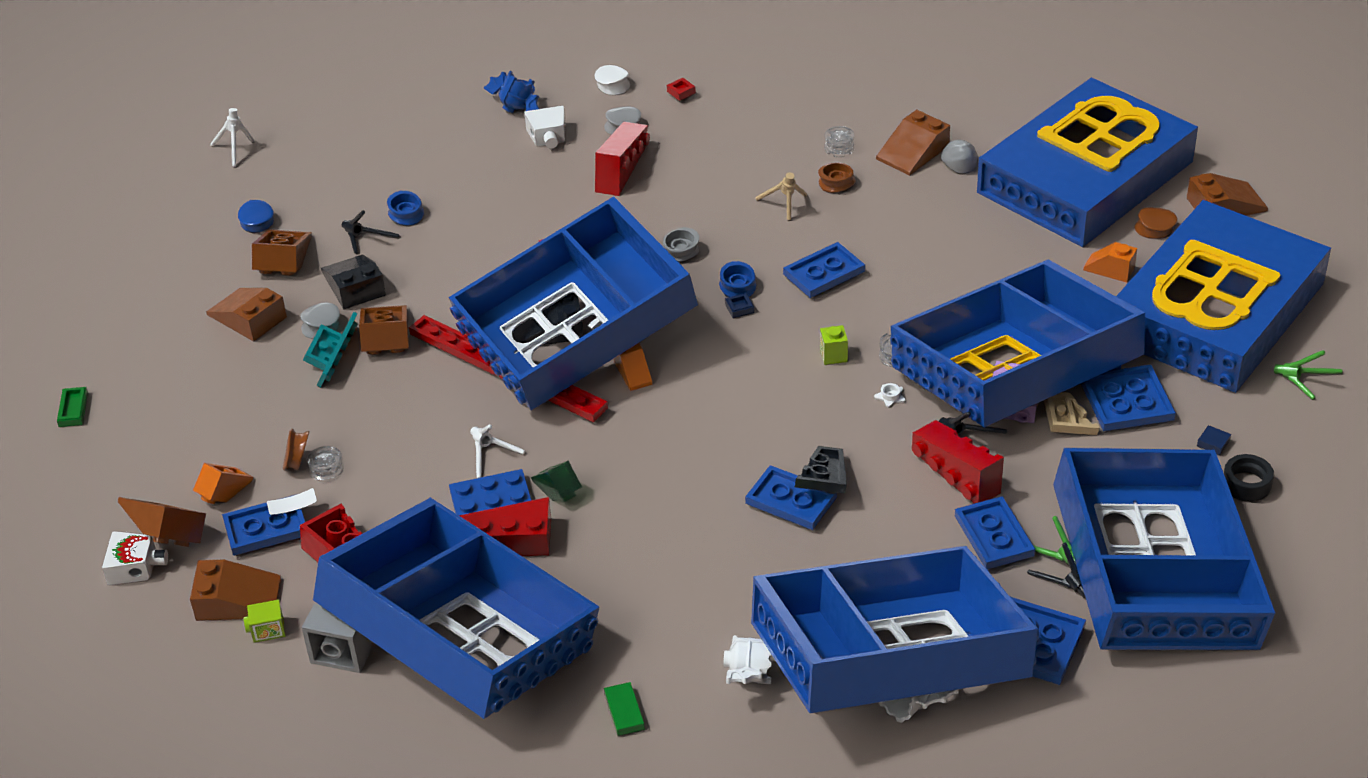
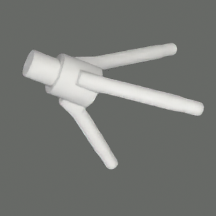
(232, 124)
(484, 439)

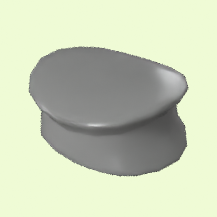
(617, 116)
(682, 243)
(318, 314)

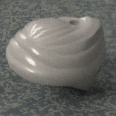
(960, 156)

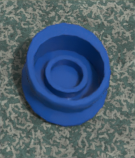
(405, 208)
(256, 216)
(737, 279)

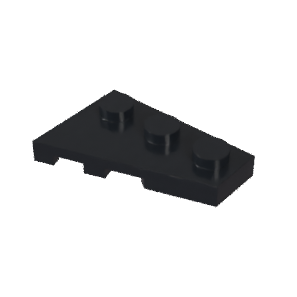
(824, 471)

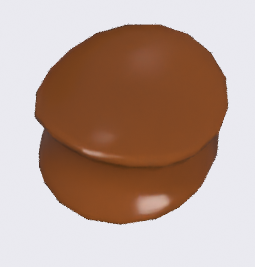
(836, 177)
(1155, 222)
(294, 450)

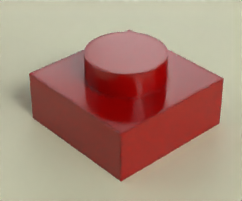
(681, 89)

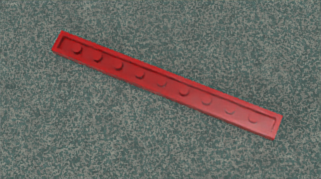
(455, 343)

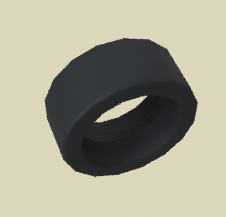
(1249, 464)

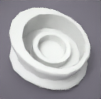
(612, 79)

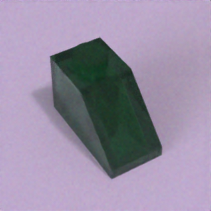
(558, 481)

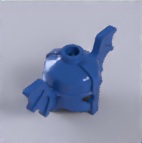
(513, 92)

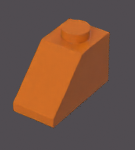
(1113, 261)
(634, 368)
(220, 482)

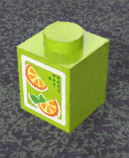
(833, 345)
(265, 621)

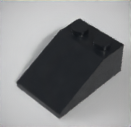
(355, 281)
(555, 314)

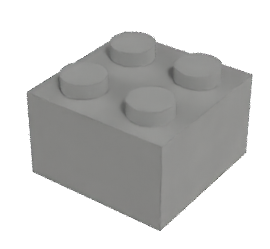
(334, 642)

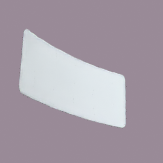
(291, 503)

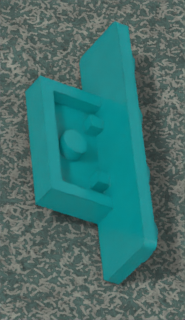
(326, 347)

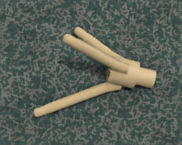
(787, 187)

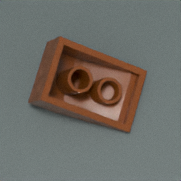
(915, 142)
(1225, 192)
(280, 251)
(250, 311)
(384, 329)
(165, 521)
(226, 588)

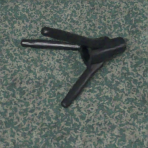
(355, 229)
(957, 425)
(1072, 580)

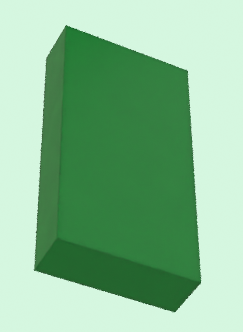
(72, 406)
(624, 708)

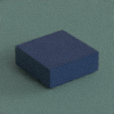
(739, 305)
(1214, 439)

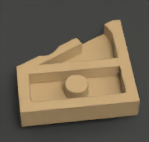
(1068, 416)

